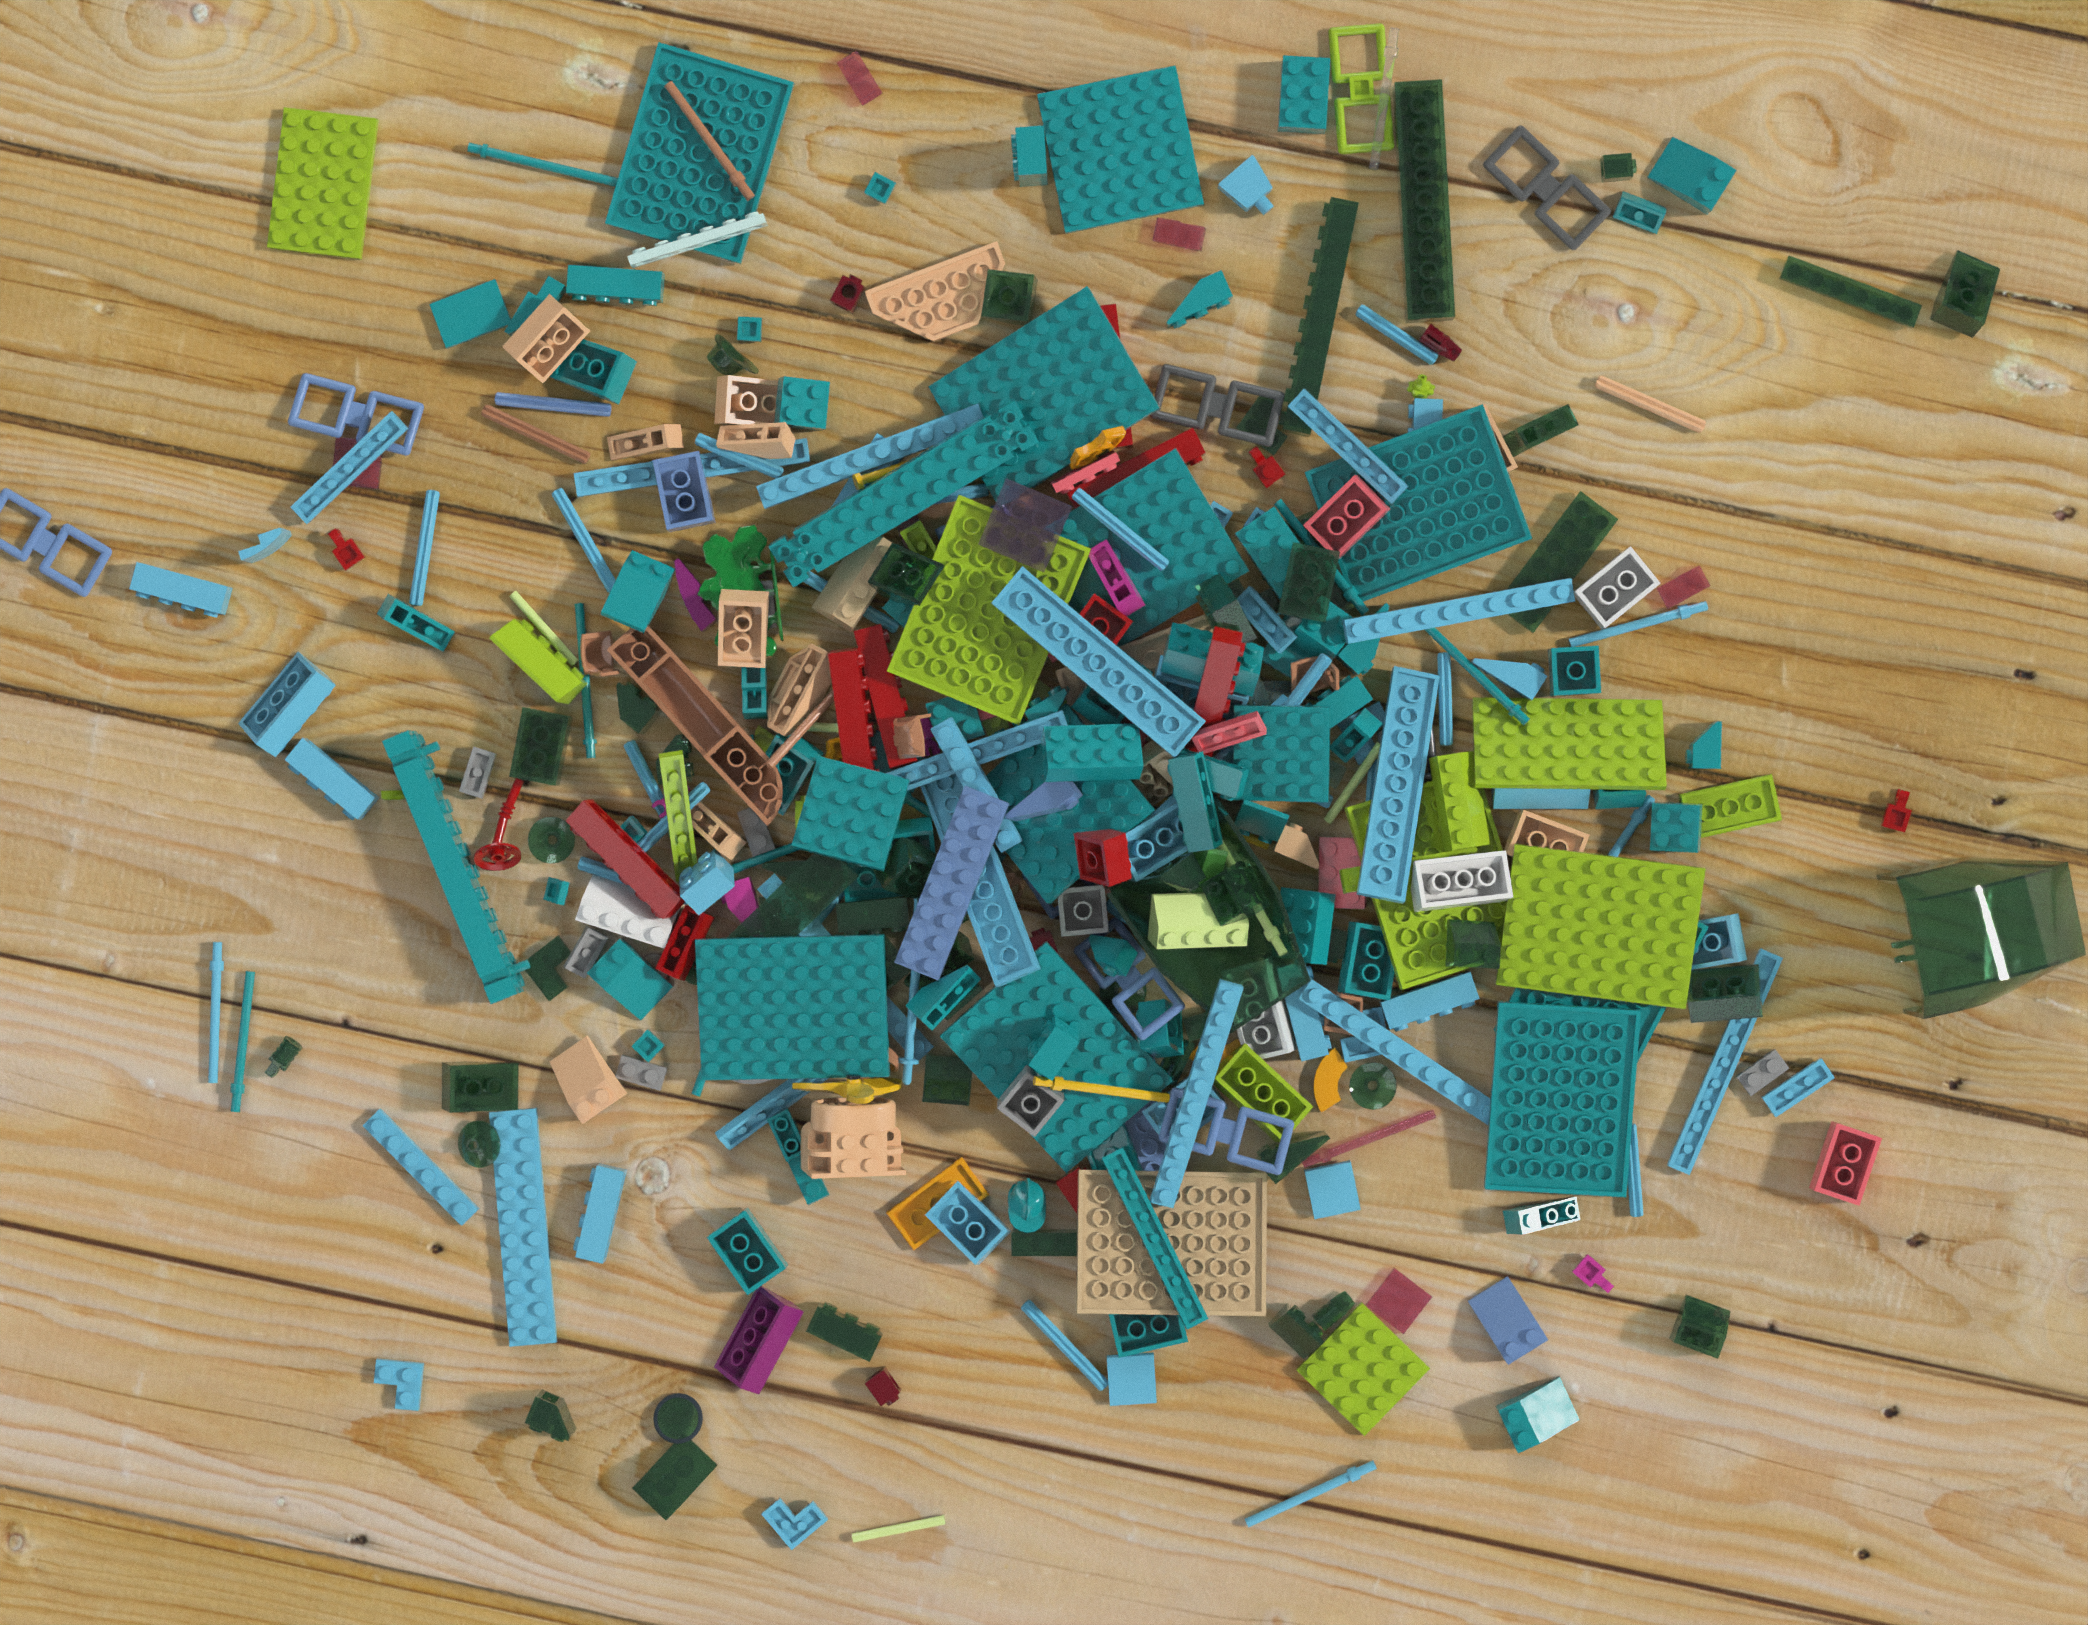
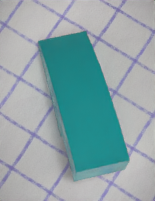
(532, 301)
(754, 692)

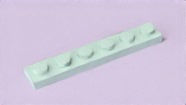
(706, 236)

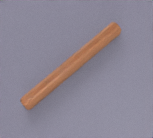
(535, 434)

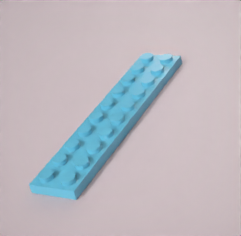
(1098, 662)
(1398, 785)
(992, 904)
(523, 1229)

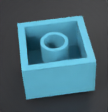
(706, 881)

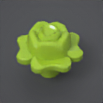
(1421, 387)

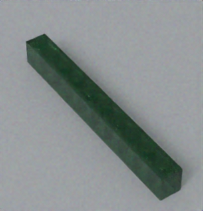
(1320, 308)

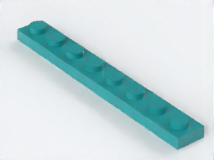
(1154, 1238)

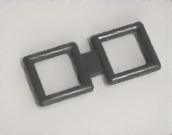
(1547, 187)
(1218, 405)

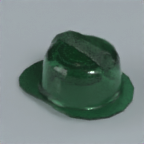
(728, 359)

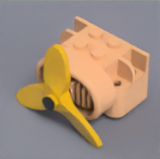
(852, 1132)

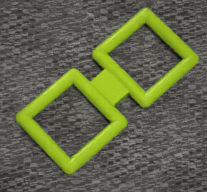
(1360, 87)

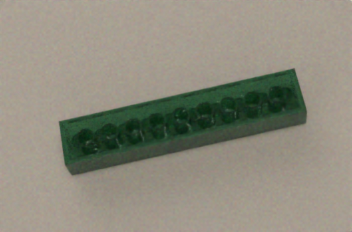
(1423, 201)

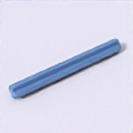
(553, 404)

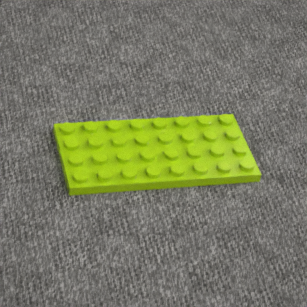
(1570, 744)

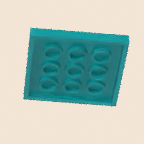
(1291, 758)
(850, 813)

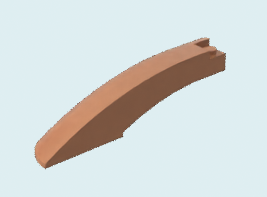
(701, 719)

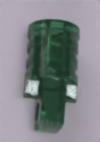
(283, 1056)
(1333, 1310)

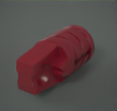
(1446, 347)

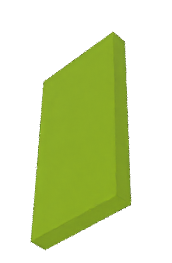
(1736, 805)

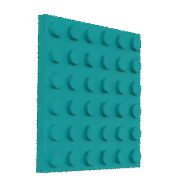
(1120, 149)
(1048, 844)

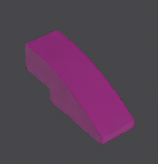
(689, 588)

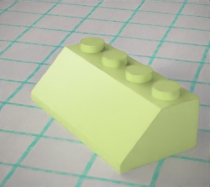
(1189, 922)

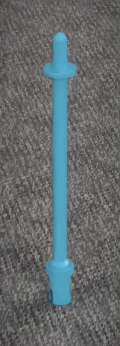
(908, 1060)

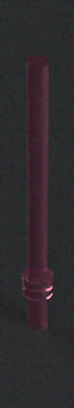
(1325, 1155)

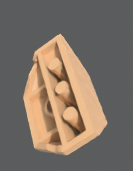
(798, 689)

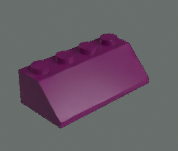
(758, 1340)

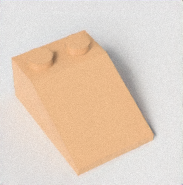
(745, 400)
(743, 628)
(1542, 832)
(586, 1080)

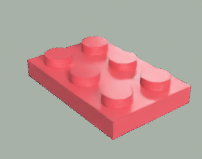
(1086, 473)
(1334, 855)

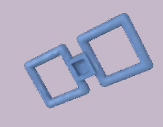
(354, 413)
(50, 544)
(1132, 982)
(1231, 1132)

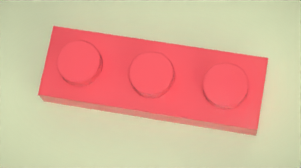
(1229, 732)

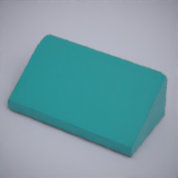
(1639, 212)

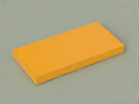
(910, 1212)

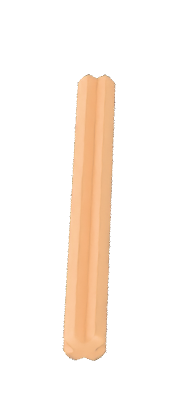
(1650, 404)

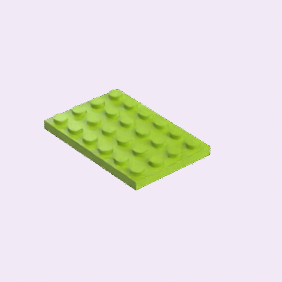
(322, 183)

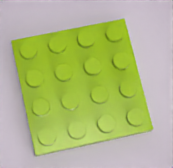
(1363, 1369)

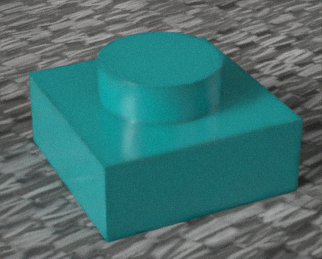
(880, 188)
(749, 329)
(634, 829)
(556, 891)
(648, 1045)

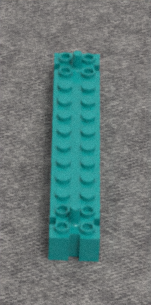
(903, 493)
(453, 867)

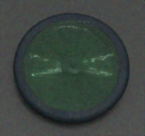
(678, 1418)

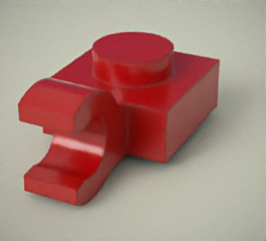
(1267, 470)
(347, 551)
(1896, 815)

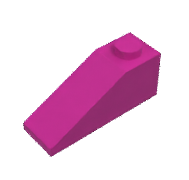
(1115, 579)
(741, 899)

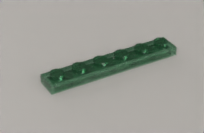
(1850, 292)

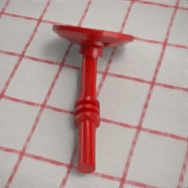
(497, 849)

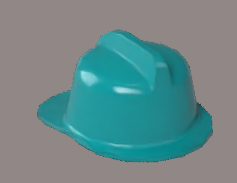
(1026, 1206)

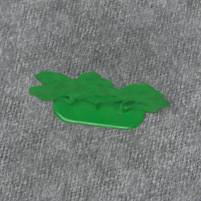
(735, 571)

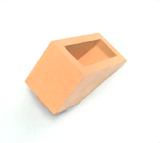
(1296, 846)

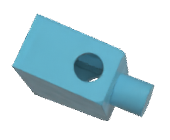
(1248, 186)

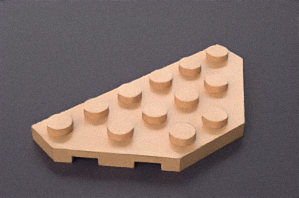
(940, 297)

